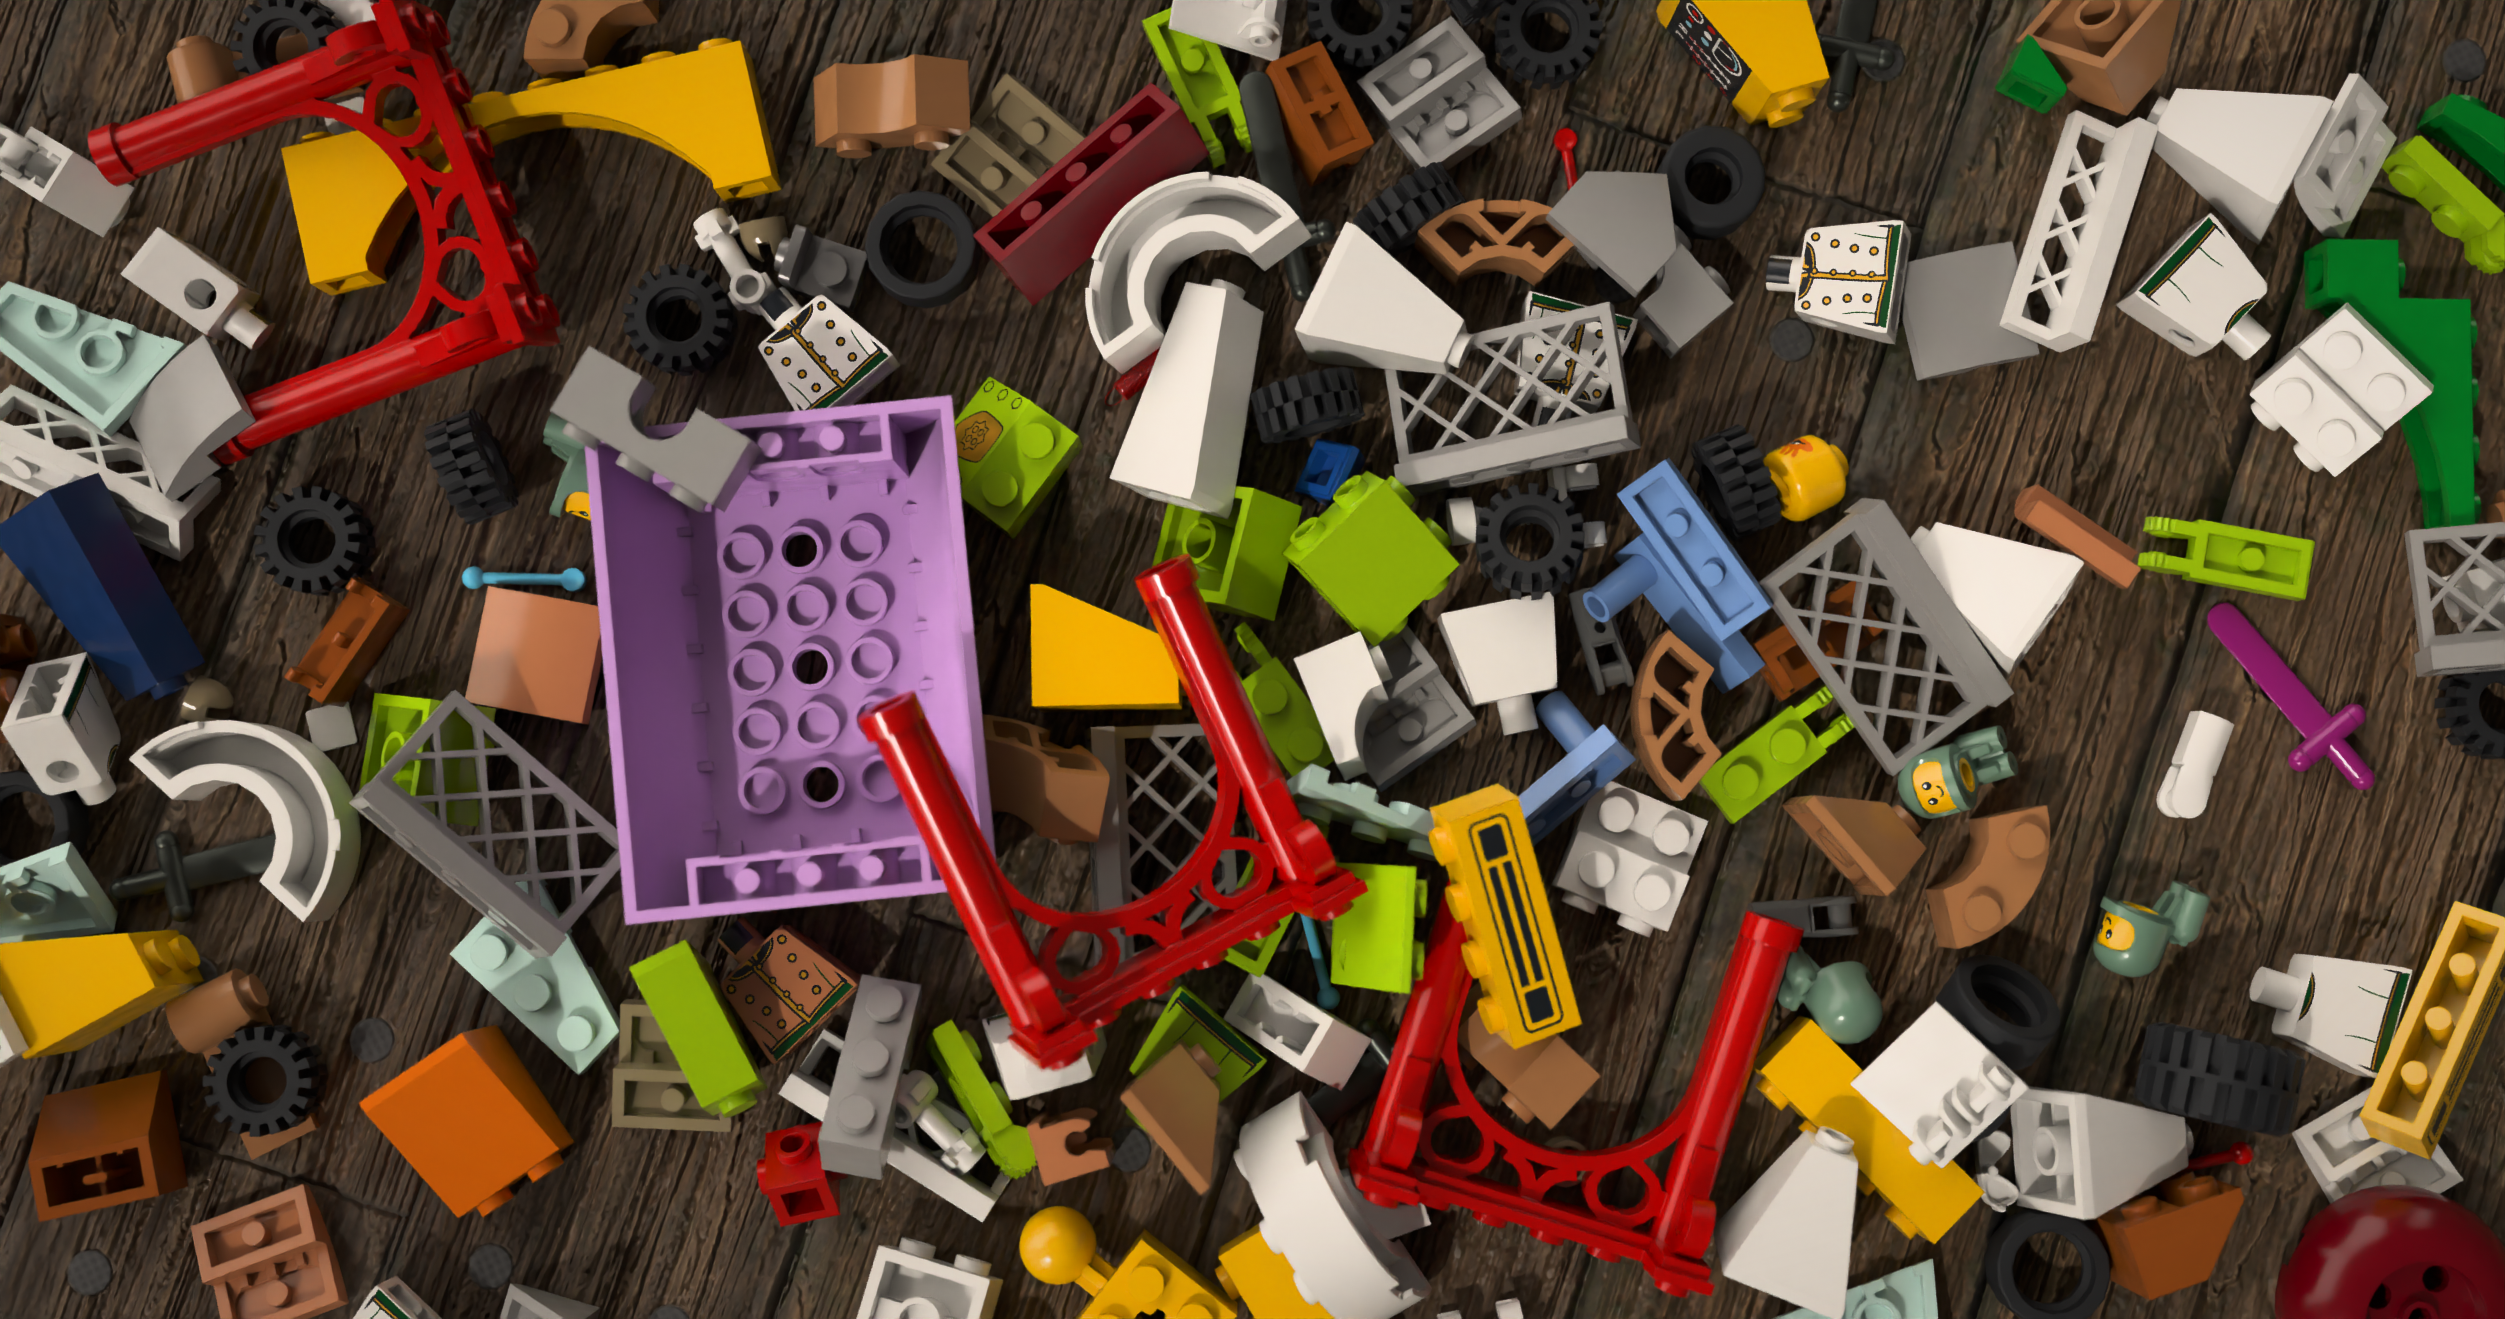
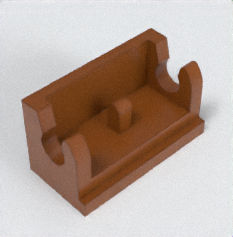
(1317, 113)
(349, 643)
(1786, 664)

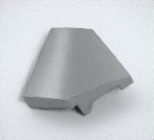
(1620, 224)

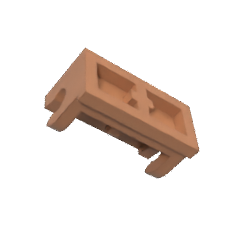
(1062, 1151)

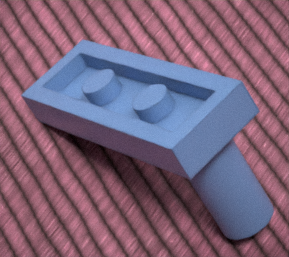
(1695, 549)
(1646, 573)
(1590, 765)

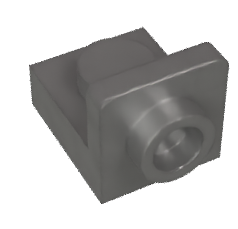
(821, 266)

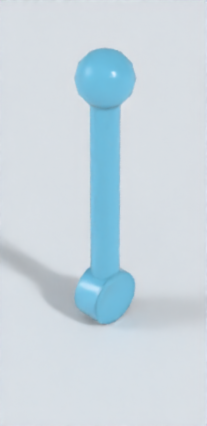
(571, 579)
(1327, 996)

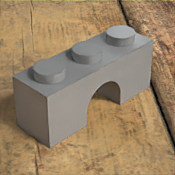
(1684, 299)
(608, 406)
(868, 1077)

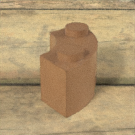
(578, 34)
(891, 105)
(1492, 238)
(1669, 717)
(1043, 783)
(1994, 878)
(1540, 1077)

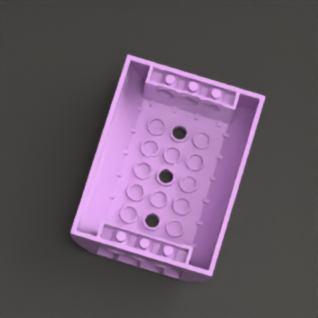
(707, 645)

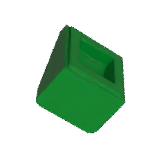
(2031, 77)

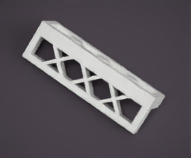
(2097, 237)
(37, 465)
(905, 1150)

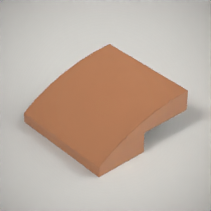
(2077, 535)
(536, 655)
(271, 1259)

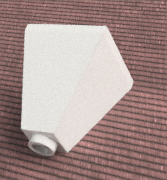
(2238, 147)
(1378, 314)
(1999, 586)
(2091, 1152)
(1796, 1225)

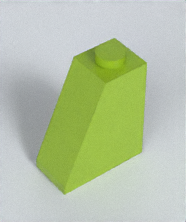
(700, 1029)

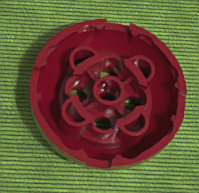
(2371, 1255)

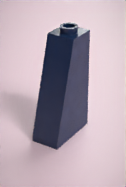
(102, 587)

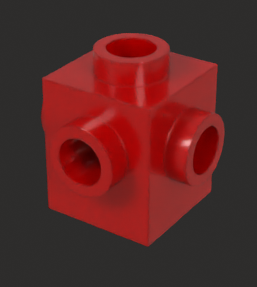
(794, 1176)

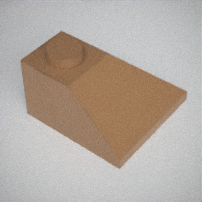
(2107, 47)
(1861, 838)
(1179, 1108)

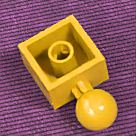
(1061, 1248)

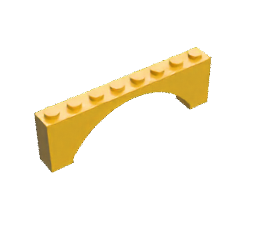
(693, 104)

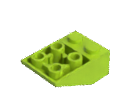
(1375, 938)

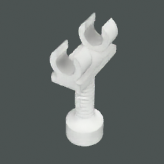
(1464, 516)

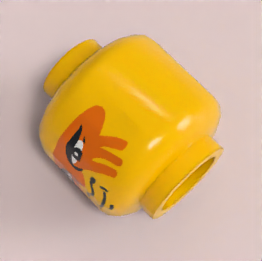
(1807, 476)

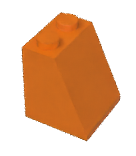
(471, 1121)

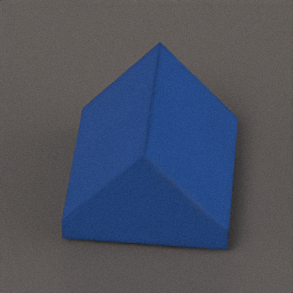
(1328, 469)

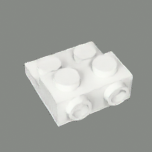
(2338, 391)
(1629, 858)
(916, 1286)

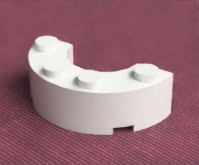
(1161, 232)
(297, 784)
(1317, 1220)

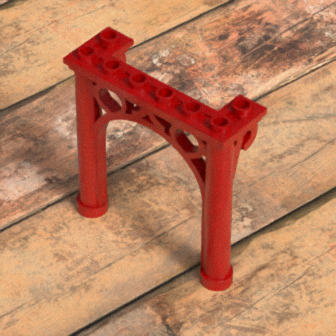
(499, 320)
(1057, 1029)
(1701, 1122)

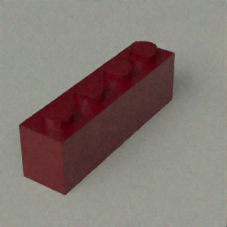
(1067, 209)

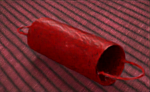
(1135, 378)

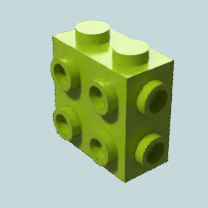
(1372, 556)

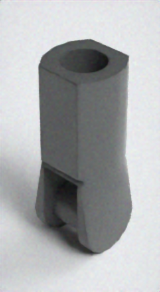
(1599, 634)
(1801, 914)

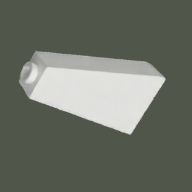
(1195, 403)

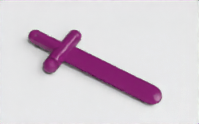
(2322, 732)

